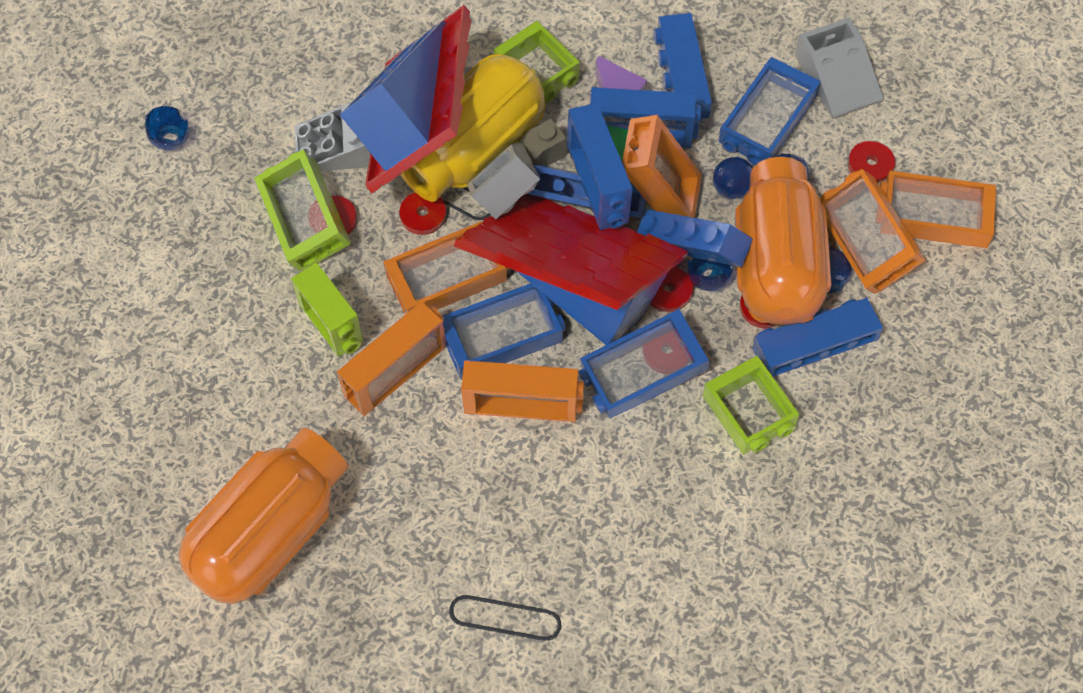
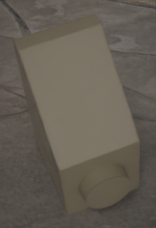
(545, 143)

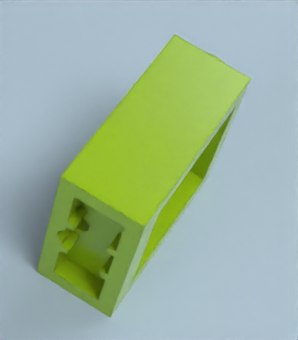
(537, 36)
(328, 310)
(737, 378)

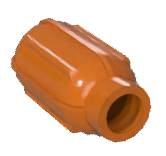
(788, 259)
(261, 518)

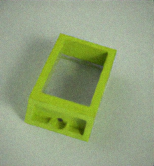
(302, 210)

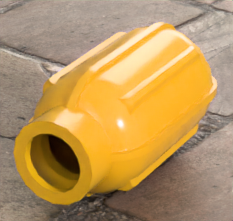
(499, 105)

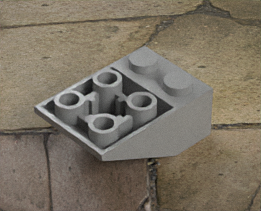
(843, 66)
(331, 142)
(504, 180)

